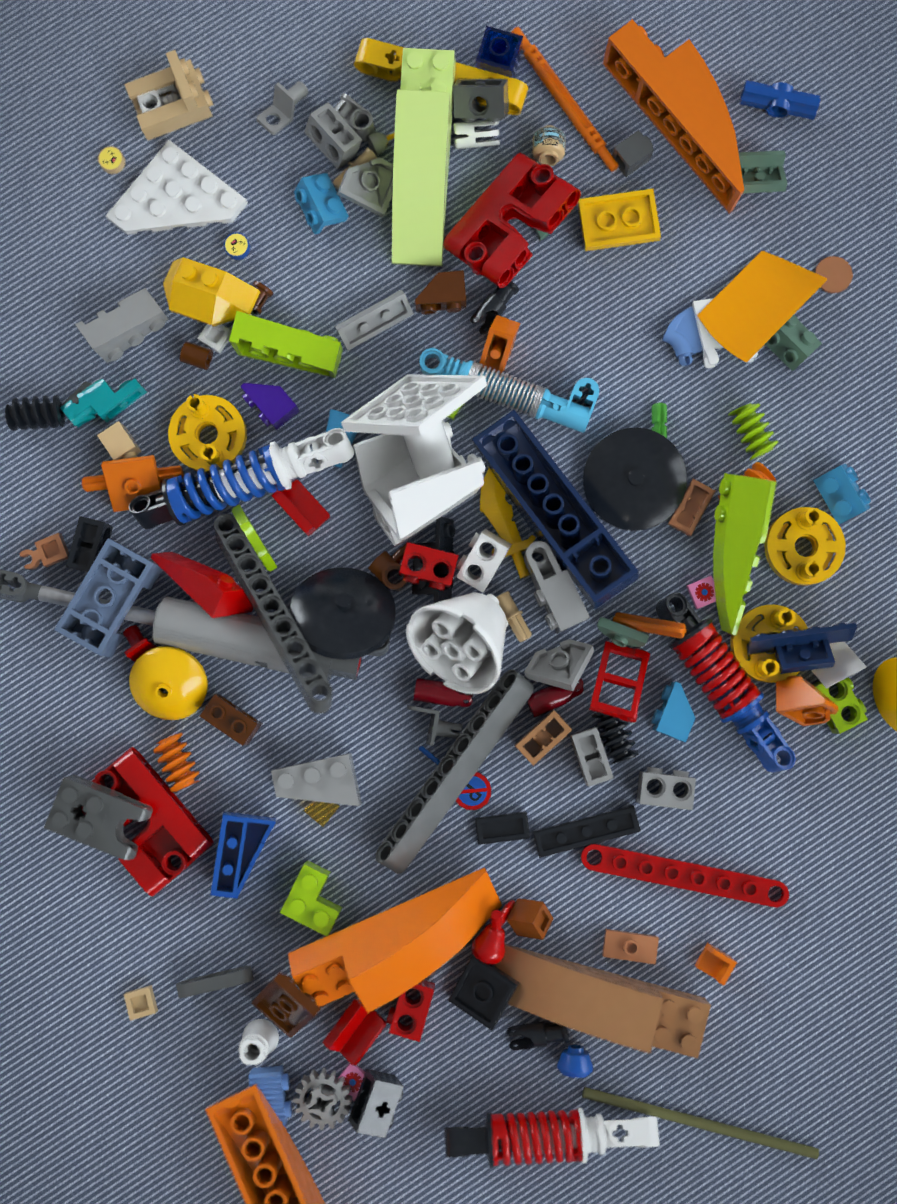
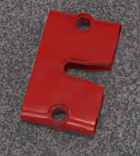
(514, 194)
(169, 829)

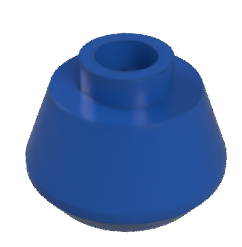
(575, 1062)

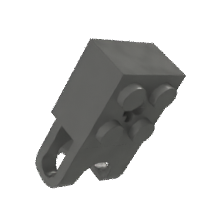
(104, 816)

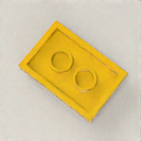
(619, 219)

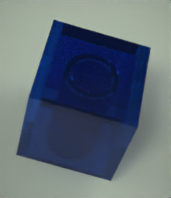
(500, 52)

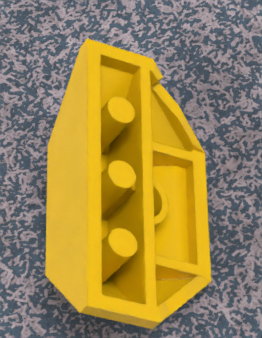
(207, 292)

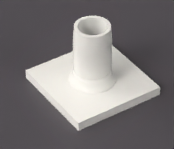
(416, 411)

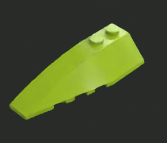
(739, 528)

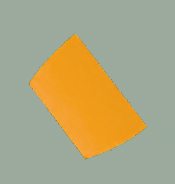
(758, 303)

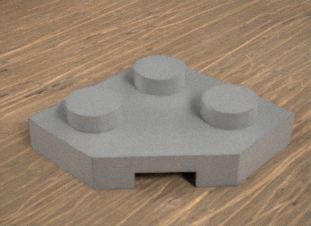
(369, 185)
(560, 665)

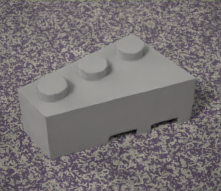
(123, 326)
(320, 781)

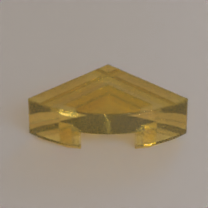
(321, 811)

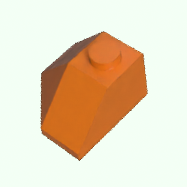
(803, 702)

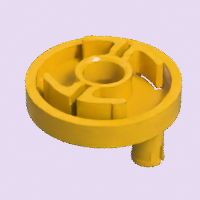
(202, 413)
(807, 524)
(764, 666)

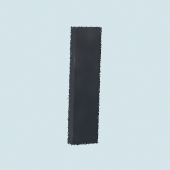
(586, 831)

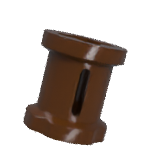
(265, 292)

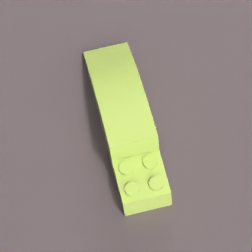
(422, 156)

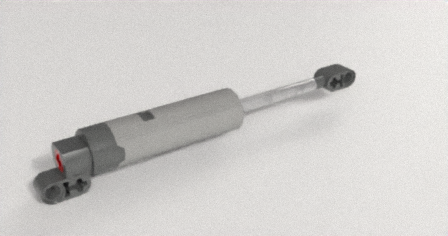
(192, 629)

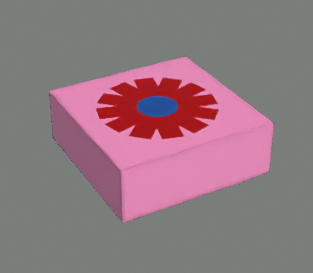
(702, 592)
(353, 1077)

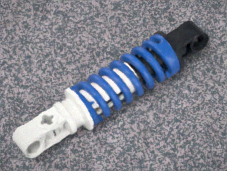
(240, 481)

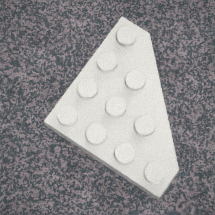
(175, 193)

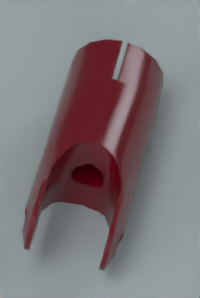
(436, 693)
(552, 698)

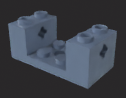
(96, 623)

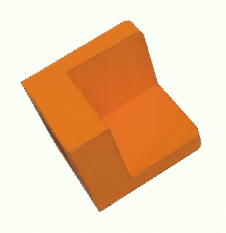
(716, 963)

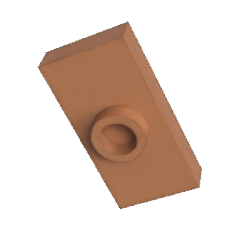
(691, 507)
(630, 946)

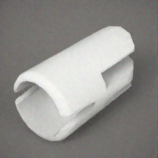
(469, 140)

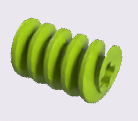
(753, 429)

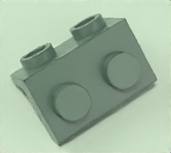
(763, 171)
(793, 343)

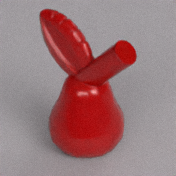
(490, 943)

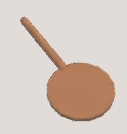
(837, 272)

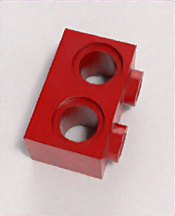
(430, 559)
(417, 1009)

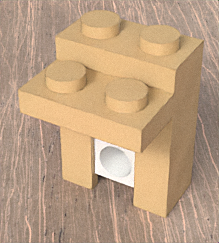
(162, 89)

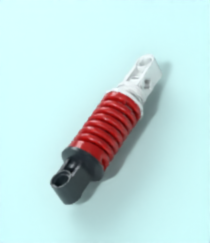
(548, 1136)

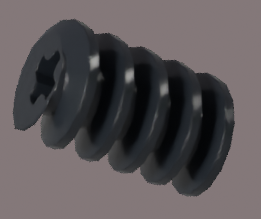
(34, 414)
(615, 737)

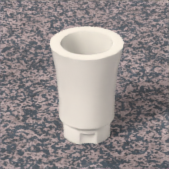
(261, 1033)

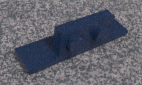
(803, 648)

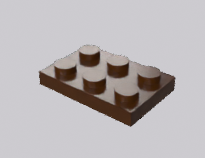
(286, 1004)

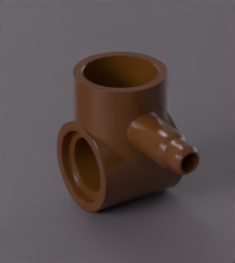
(386, 564)

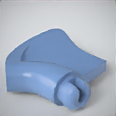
(684, 336)

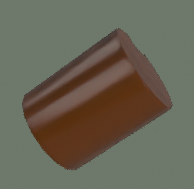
(196, 355)

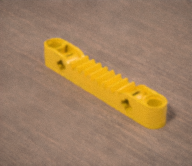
(378, 59)

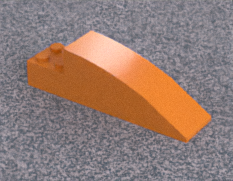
(682, 104)
(397, 946)
(261, 1151)

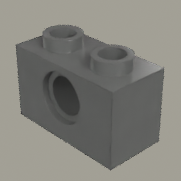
(492, 90)

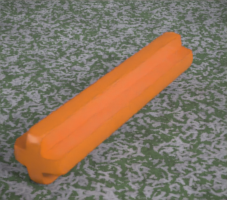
(651, 625)

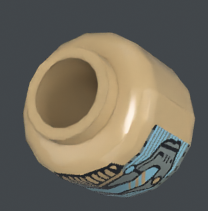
(549, 145)

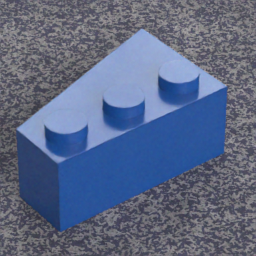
(238, 849)

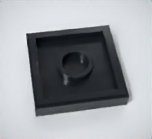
(483, 992)

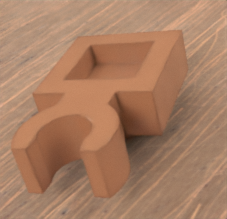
(49, 552)

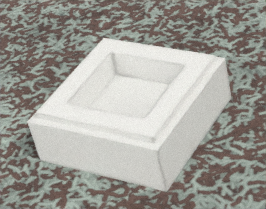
(215, 337)

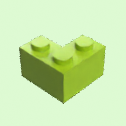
(305, 903)

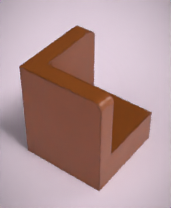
(530, 918)

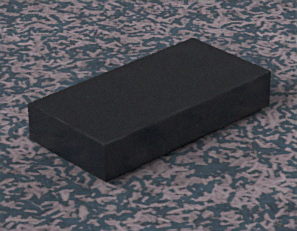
(502, 828)

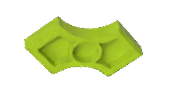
(253, 537)

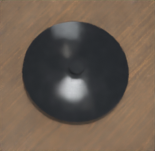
(634, 479)
(343, 613)

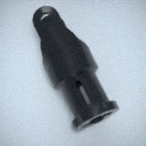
(494, 305)
(537, 1035)

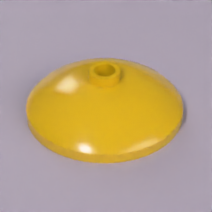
(174, 671)

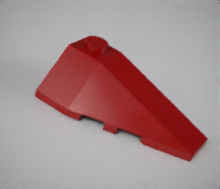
(208, 587)

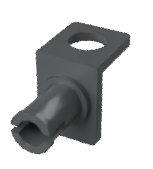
(438, 727)

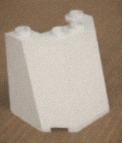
(403, 500)

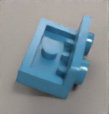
(319, 202)
(843, 493)

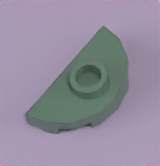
(621, 634)

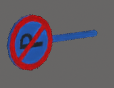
(476, 792)

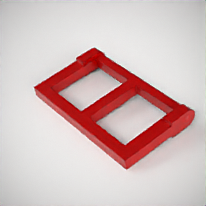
(622, 714)

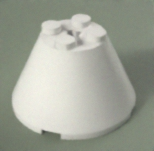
(460, 641)

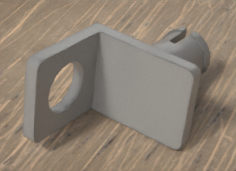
(283, 106)

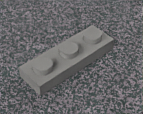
(374, 320)

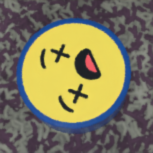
(237, 246)

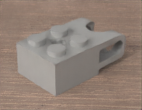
(554, 589)

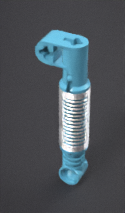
(522, 396)

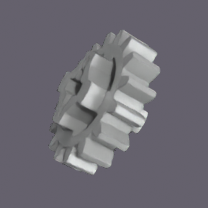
(316, 1108)

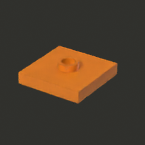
(129, 479)

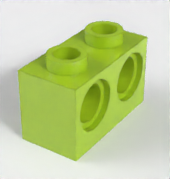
(843, 699)

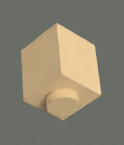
(119, 442)

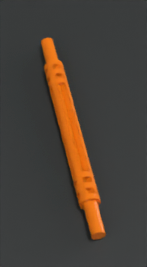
(566, 101)

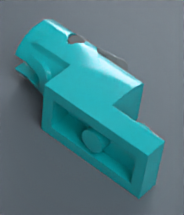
(101, 400)

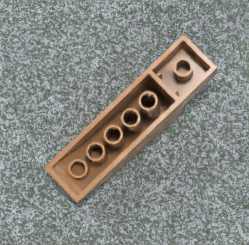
(606, 1003)

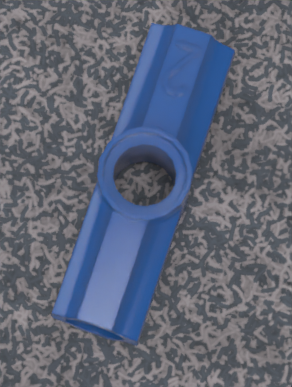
(780, 99)

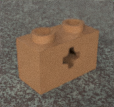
(543, 737)

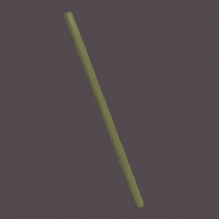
(701, 1123)

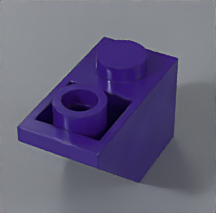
(272, 402)

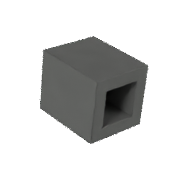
(633, 153)

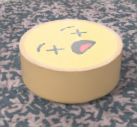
(111, 160)

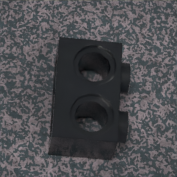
(87, 543)

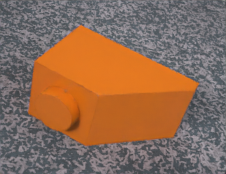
(499, 343)

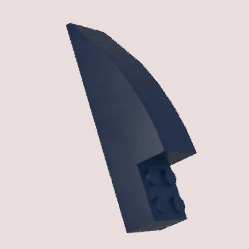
(555, 510)

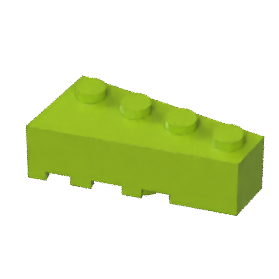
(285, 345)

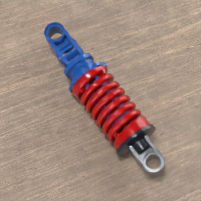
(734, 692)

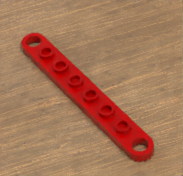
(685, 875)

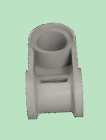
(355, 115)

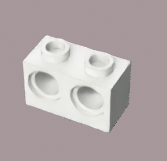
(487, 562)

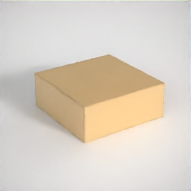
(140, 1002)

